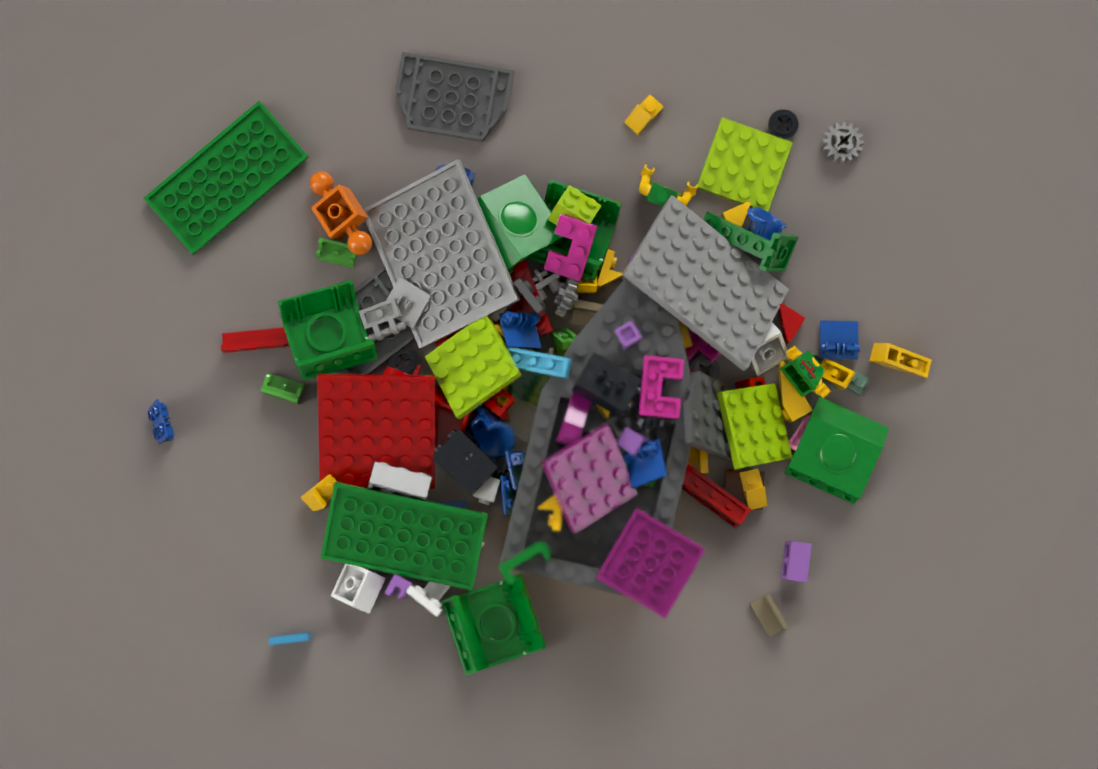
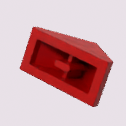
(789, 321)

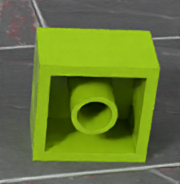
(575, 205)

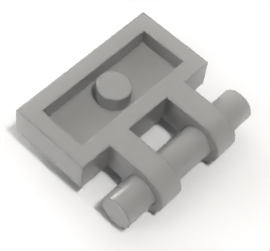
(379, 314)

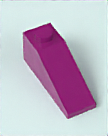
(573, 419)

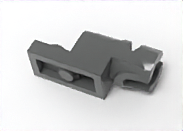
(618, 424)

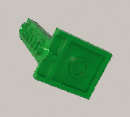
(773, 252)

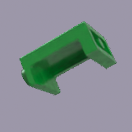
(520, 557)

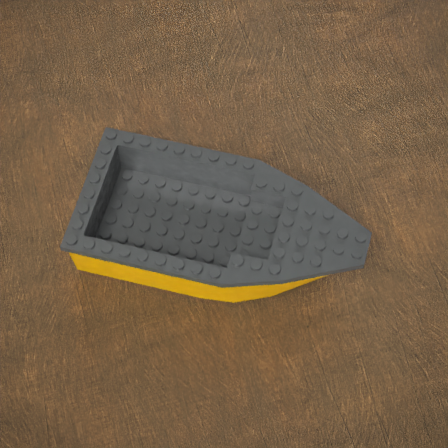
(581, 555)

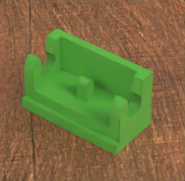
(335, 253)
(283, 388)

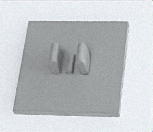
(410, 301)

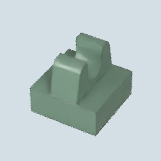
(858, 383)

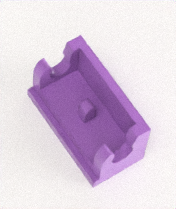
(796, 561)
(400, 584)

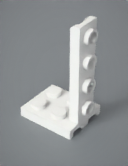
(430, 595)

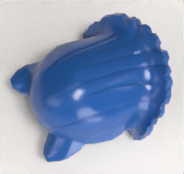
(764, 223)
(491, 433)

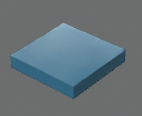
(290, 638)

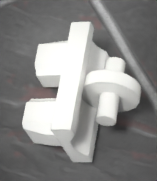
(552, 281)

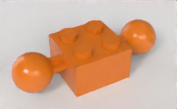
(340, 213)

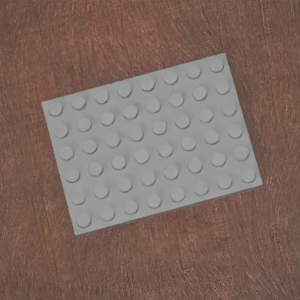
(444, 246)
(706, 282)

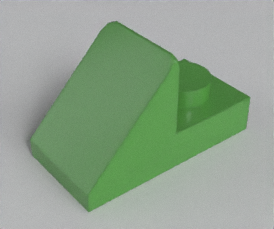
(562, 340)

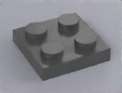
(527, 291)

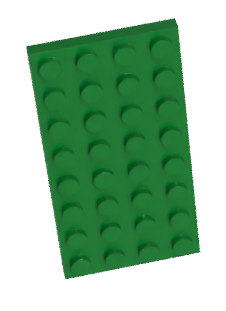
(226, 177)
(404, 535)

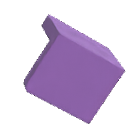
(628, 335)
(631, 440)

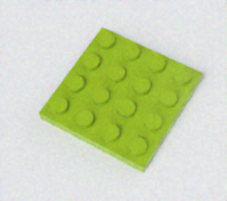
(744, 164)
(472, 366)
(754, 425)

